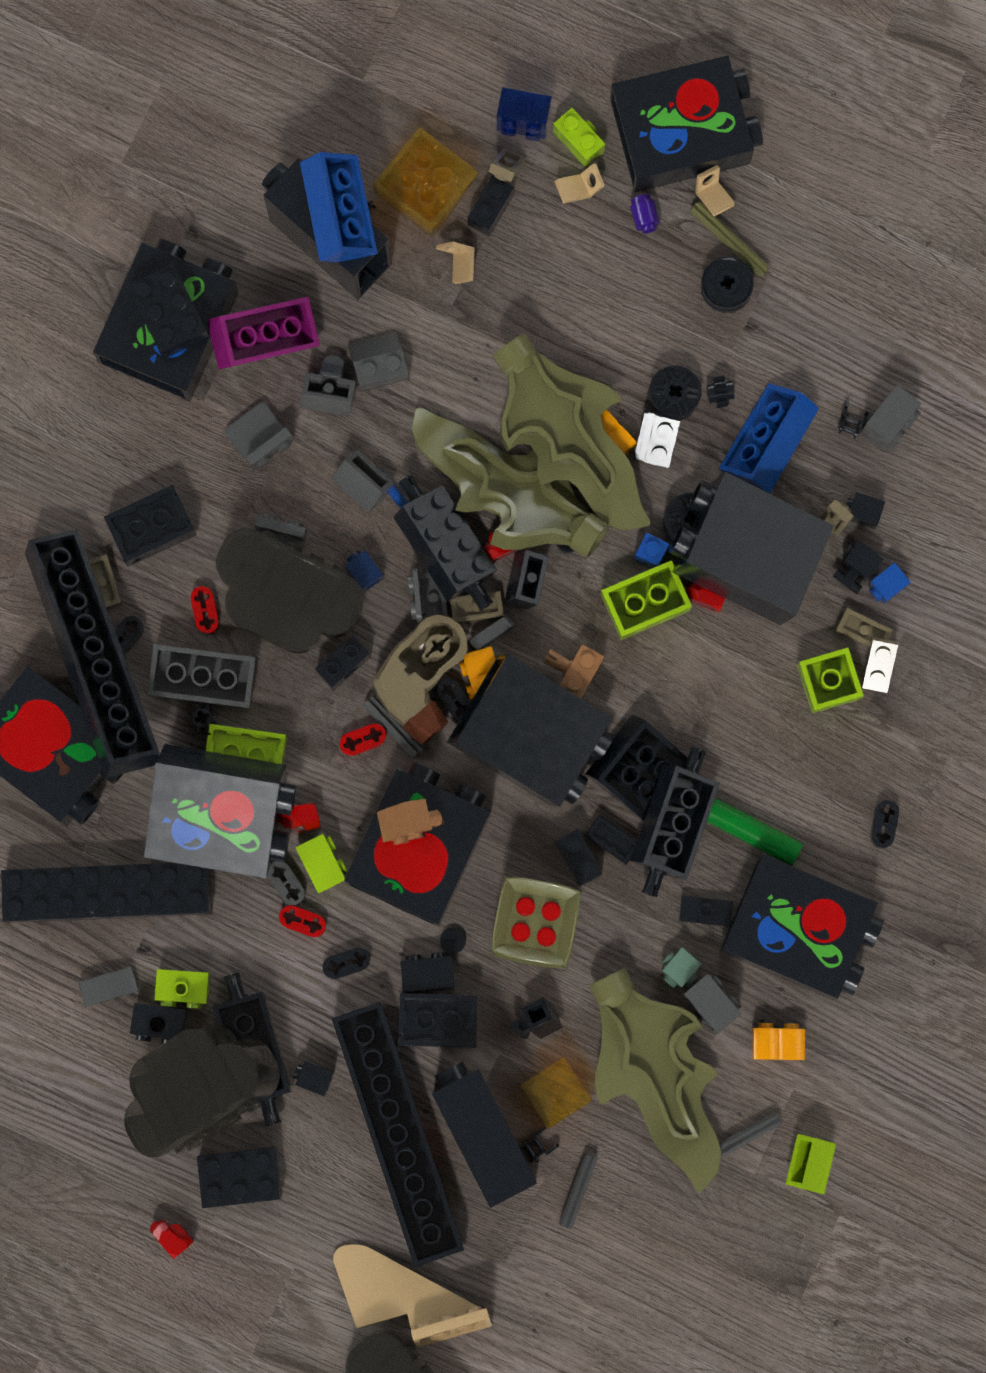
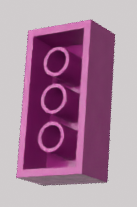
(263, 332)

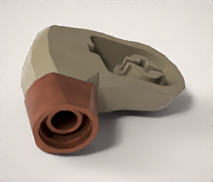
(415, 670)

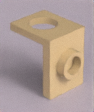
(579, 186)
(712, 192)
(462, 261)

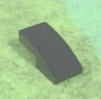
(108, 986)

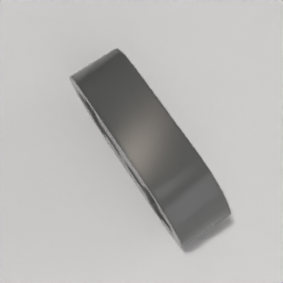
(492, 633)
(281, 887)

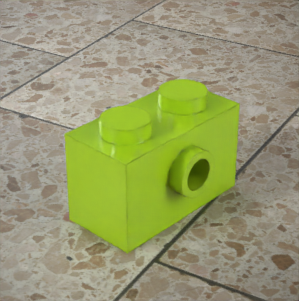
(579, 137)
(321, 863)
(182, 987)
(810, 1164)

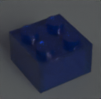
(523, 114)

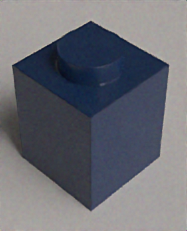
(363, 570)

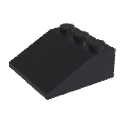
(634, 764)

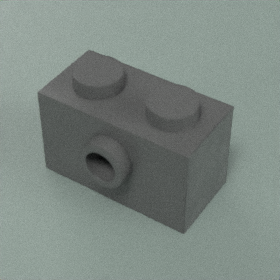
(362, 481)

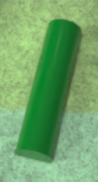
(754, 832)

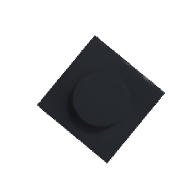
(865, 510)
(313, 1078)

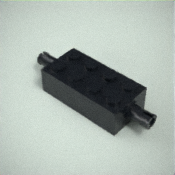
(445, 543)
(675, 822)
(250, 1019)

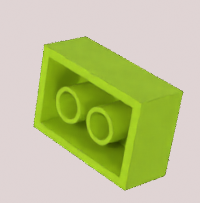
(645, 600)

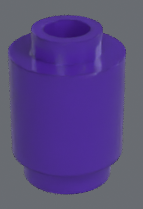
(644, 213)

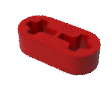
(210, 608)
(361, 733)
(304, 915)

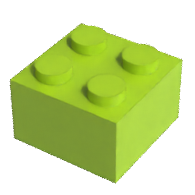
(830, 680)

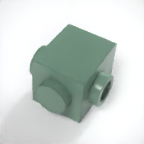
(680, 969)

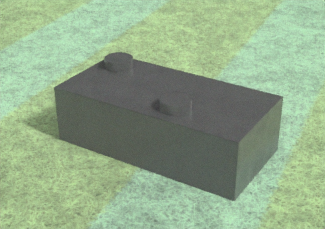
(201, 676)

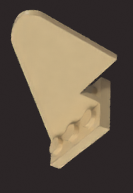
(385, 1290)

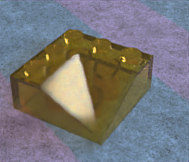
(425, 182)

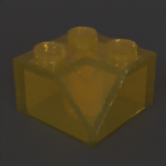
(556, 1093)

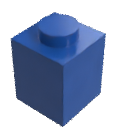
(651, 551)
(888, 584)

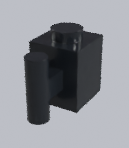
(861, 563)
(539, 1019)

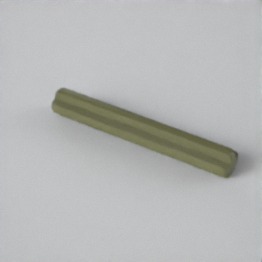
(730, 239)

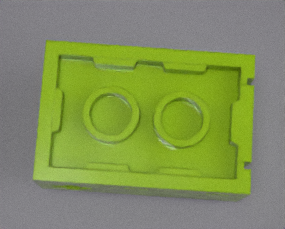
(247, 743)

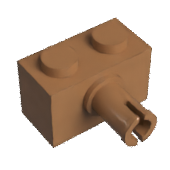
(578, 671)
(407, 821)

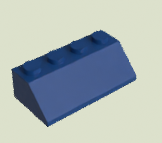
(338, 207)
(769, 437)

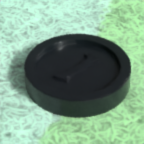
(452, 940)

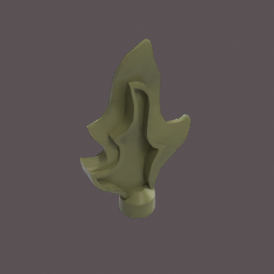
(564, 427)
(508, 488)
(650, 1062)

